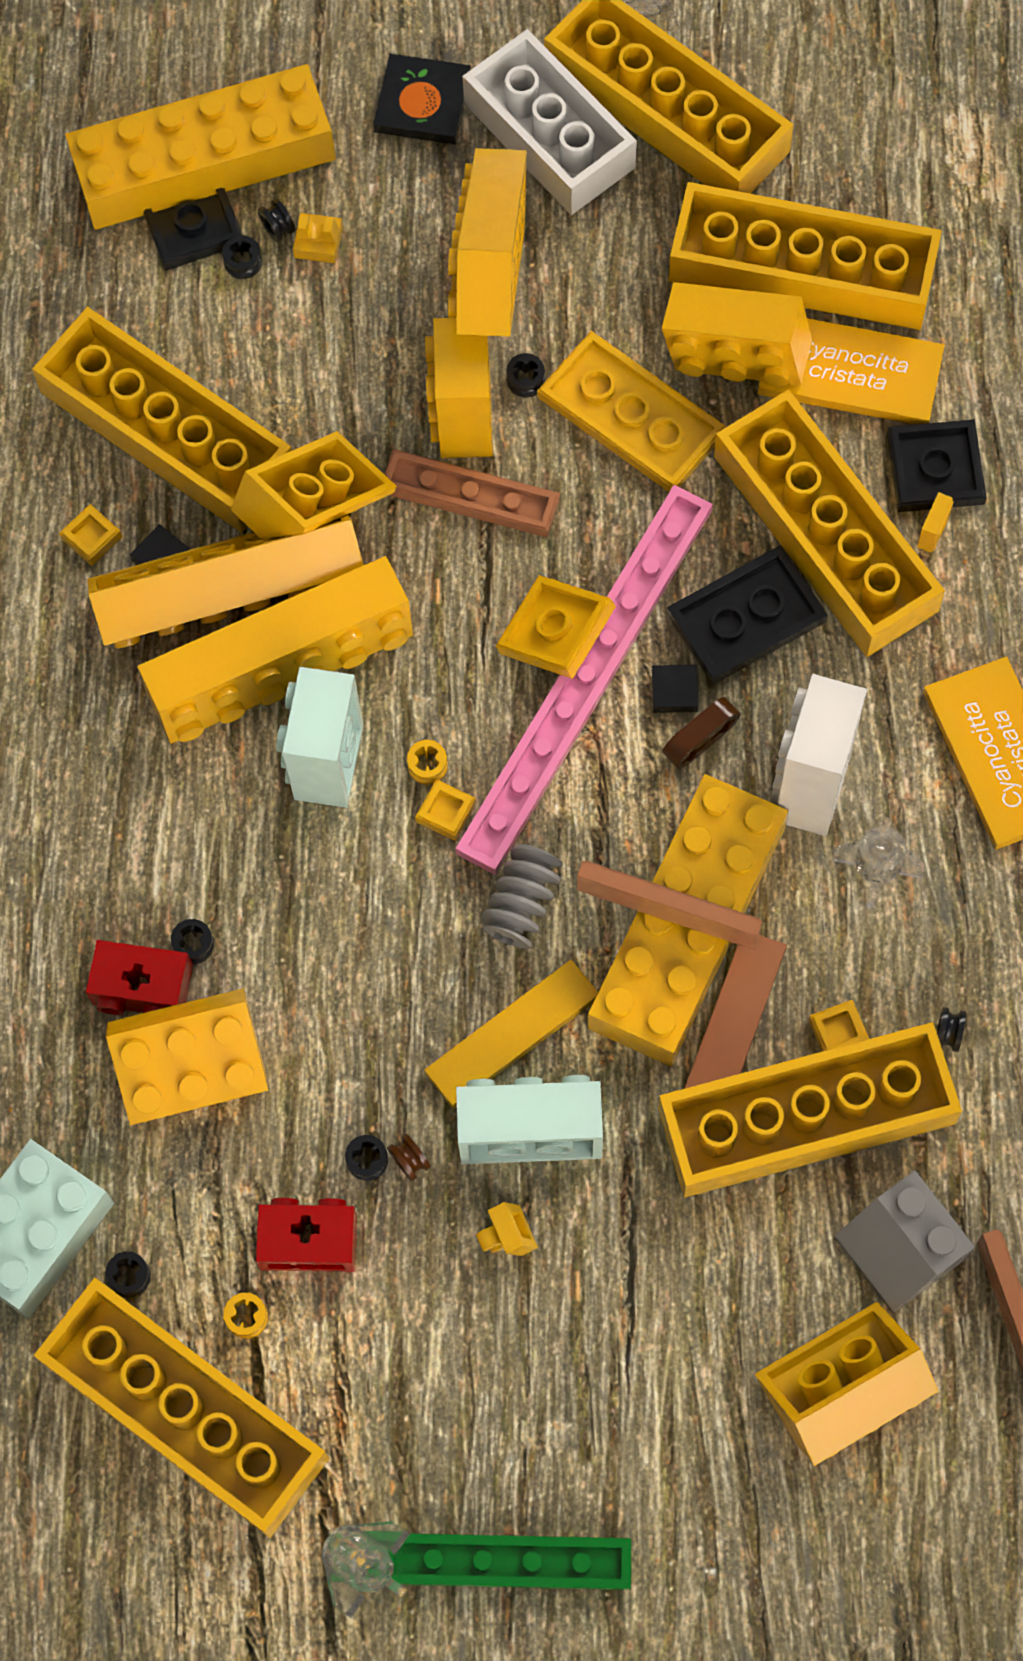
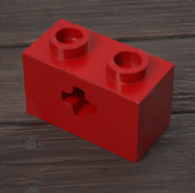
(123, 964)
(327, 1251)

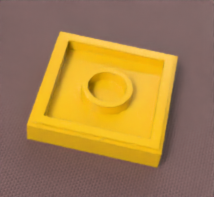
(555, 626)

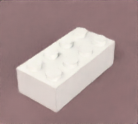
(544, 109)
(817, 752)

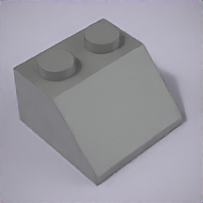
(904, 1241)

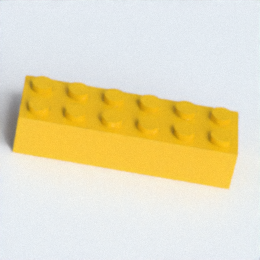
(671, 95)
(201, 145)
(488, 243)
(797, 249)
(155, 412)
(828, 523)
(218, 579)
(260, 655)
(670, 967)
(808, 1109)
(182, 1407)

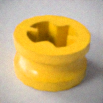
(427, 747)
(230, 1314)

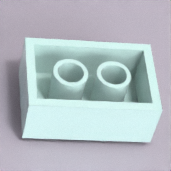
(321, 736)
(529, 1120)
(43, 1224)

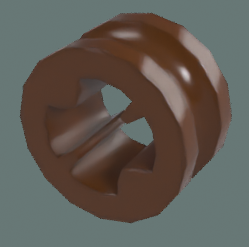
(408, 1157)

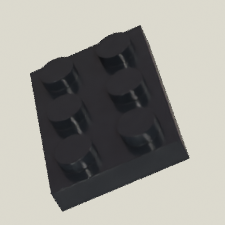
(746, 614)

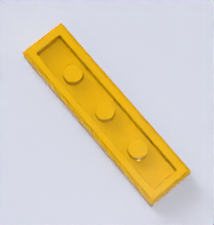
(513, 1031)

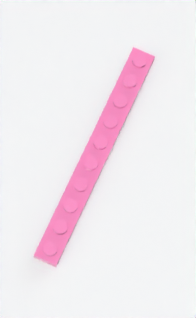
(574, 700)

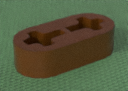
(701, 733)

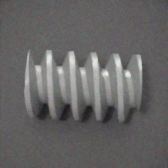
(519, 895)

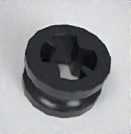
(276, 220)
(244, 269)
(525, 363)
(206, 940)
(951, 1028)
(377, 1167)
(142, 1276)

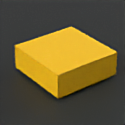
(935, 522)
(90, 535)
(445, 810)
(838, 1026)

